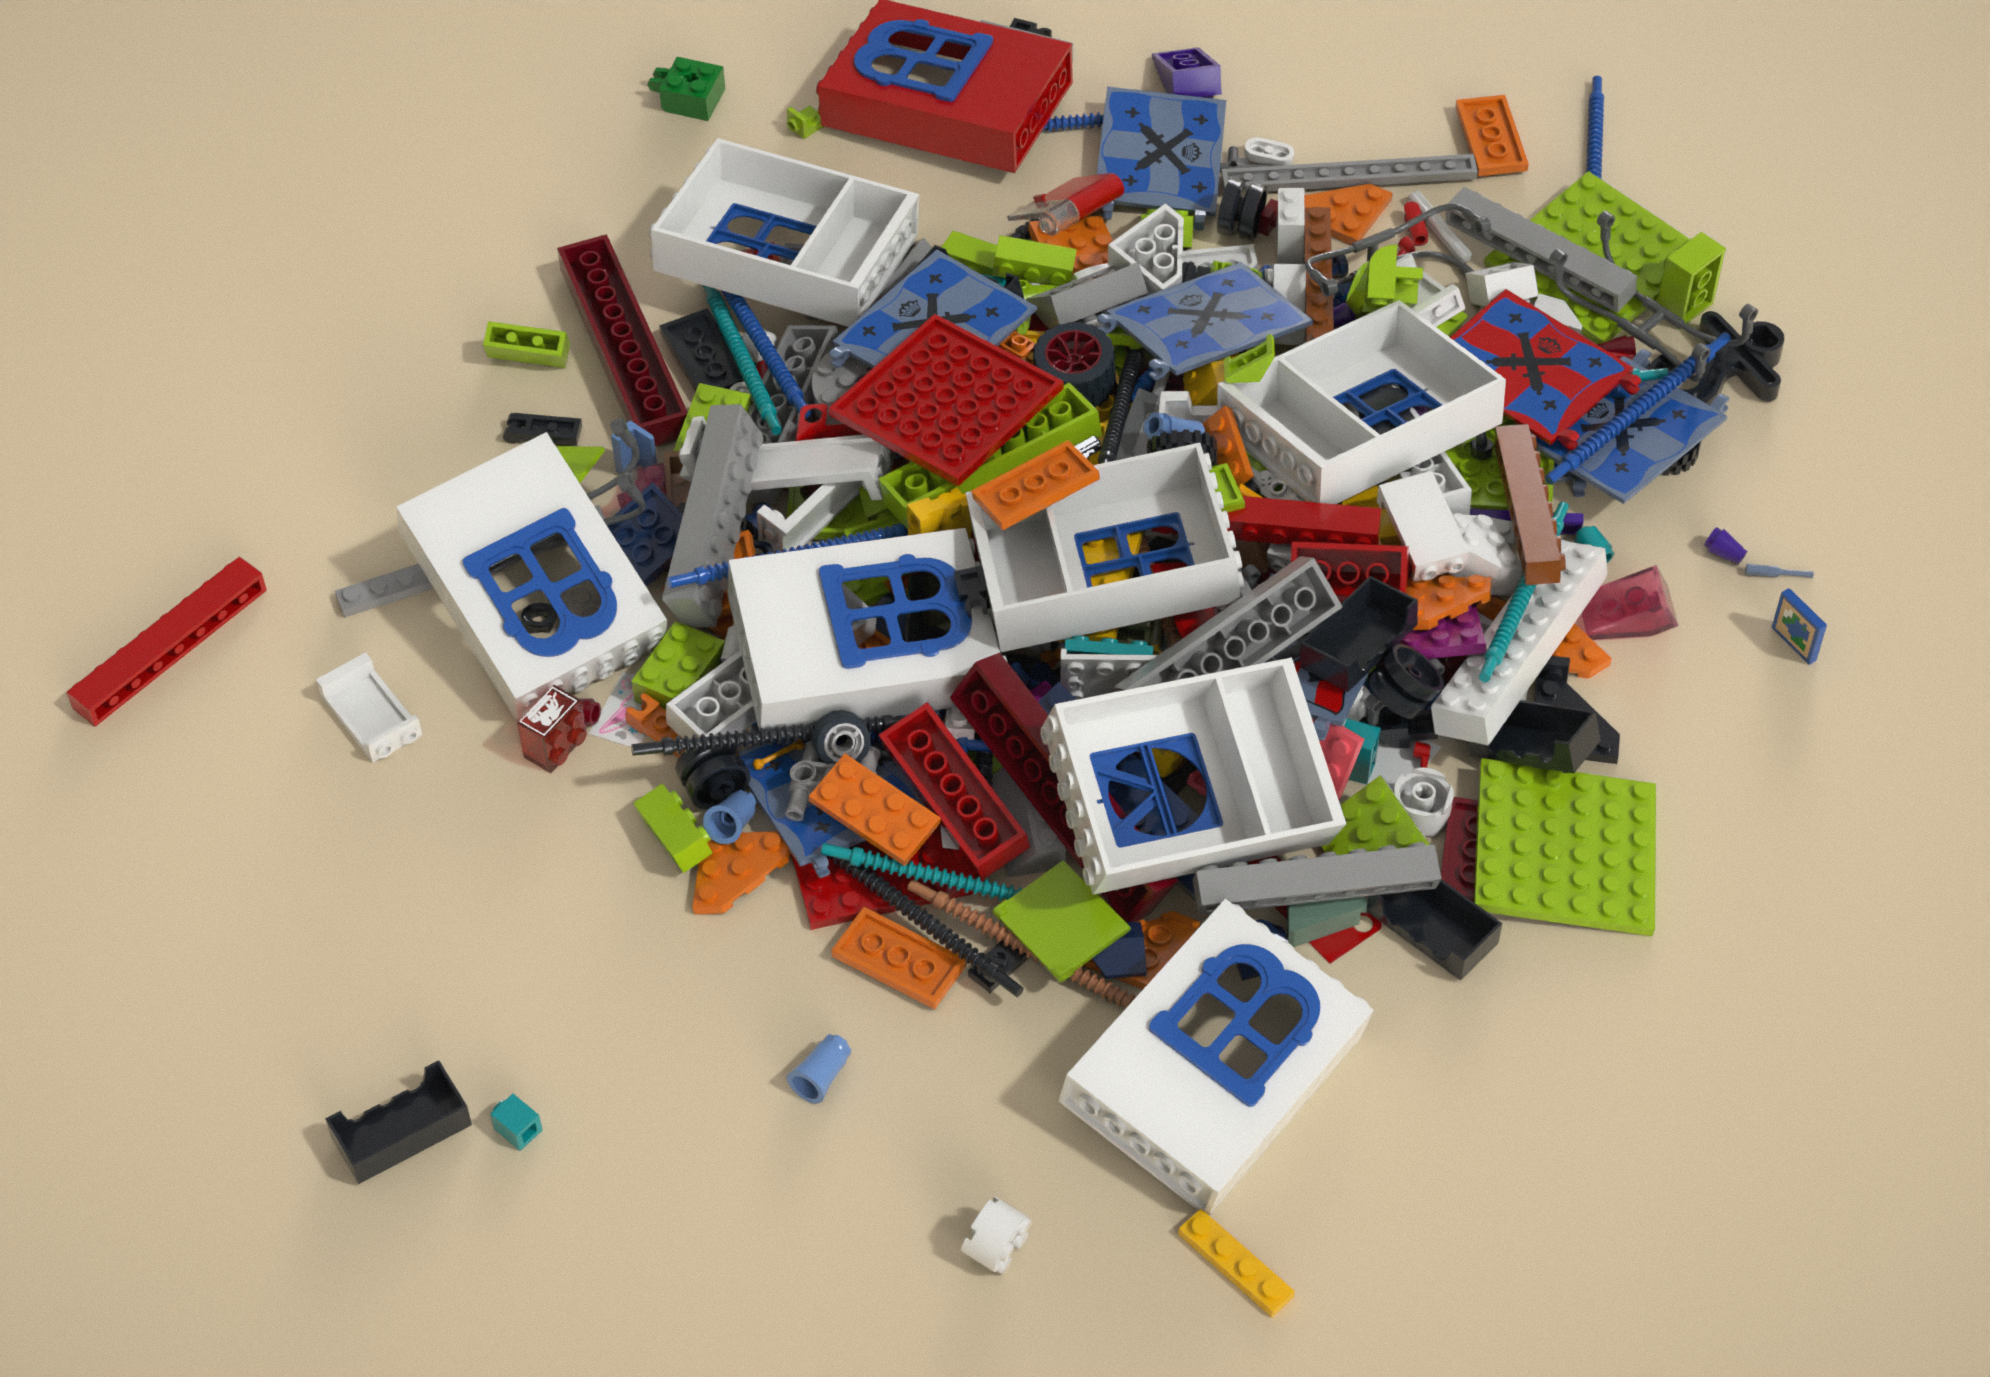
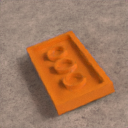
(1491, 135)
(1035, 485)
(874, 809)
(899, 957)

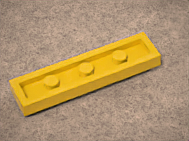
(1236, 1262)

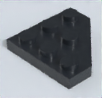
(1564, 695)

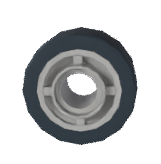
(837, 724)

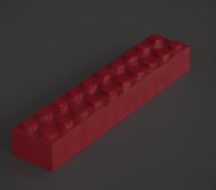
(622, 338)
(1010, 726)

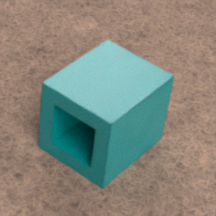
(516, 1121)

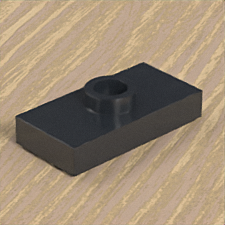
(1005, 957)

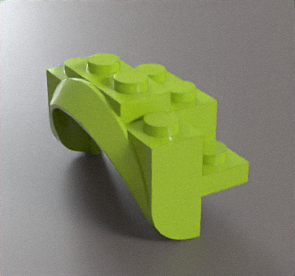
(1383, 283)

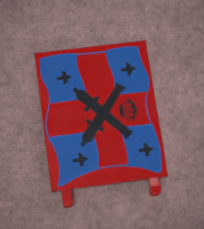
(1546, 365)

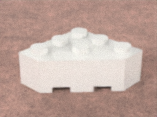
(1156, 246)
(1291, 283)
(1488, 554)

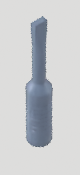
(1774, 571)

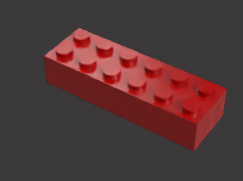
(955, 791)

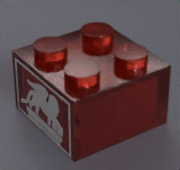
(552, 729)

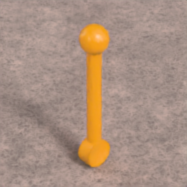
(758, 763)

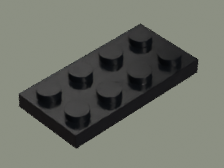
(701, 350)

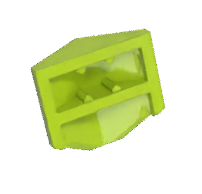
(1251, 364)

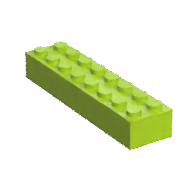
(1062, 419)

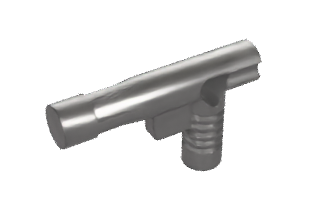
(1235, 162)

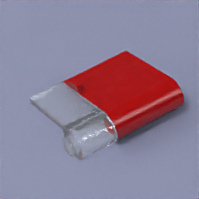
(1071, 202)

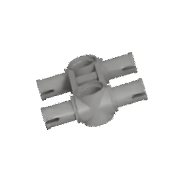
(809, 773)

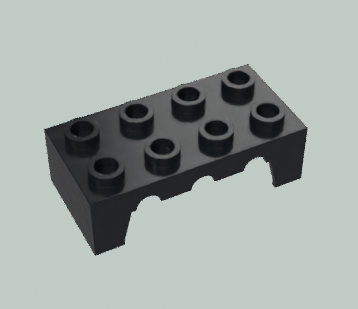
(1359, 633)
(1543, 737)
(1440, 925)
(401, 1127)

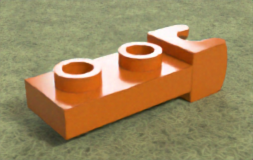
(650, 720)

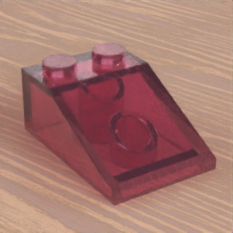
(1631, 607)

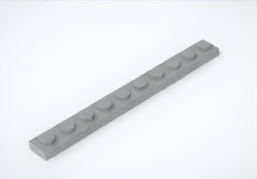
(1357, 172)
(394, 586)

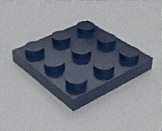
(651, 536)

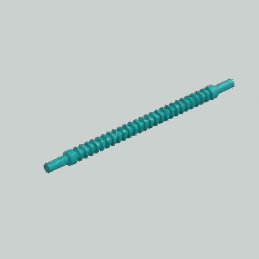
(742, 359)
(1514, 613)
(858, 856)

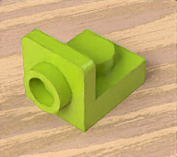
(804, 122)

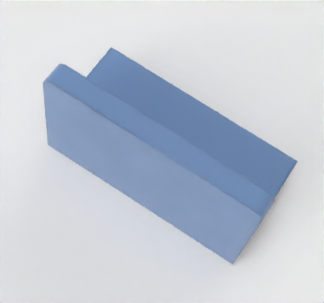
(624, 454)

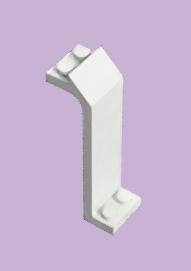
(804, 461)
(809, 517)

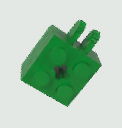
(689, 87)

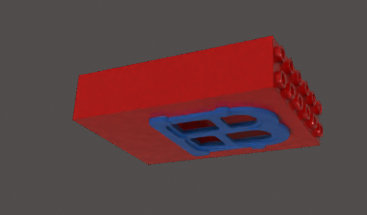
(984, 112)

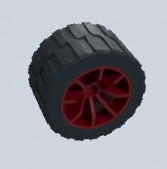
(1080, 357)

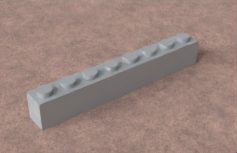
(1534, 244)
(1318, 878)

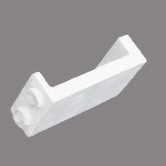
(1434, 300)
(1424, 525)
(368, 708)

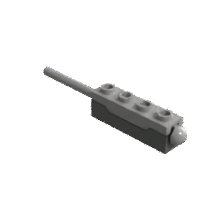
(1133, 438)

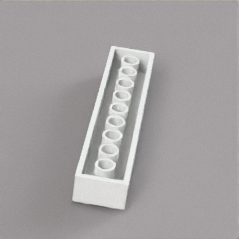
(1478, 709)

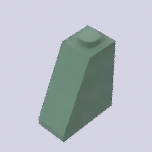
(1322, 918)

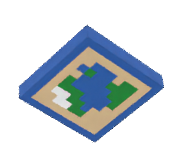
(1799, 626)

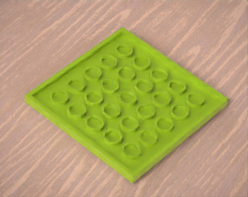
(1636, 244)
(1566, 847)

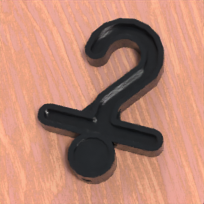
(1750, 361)

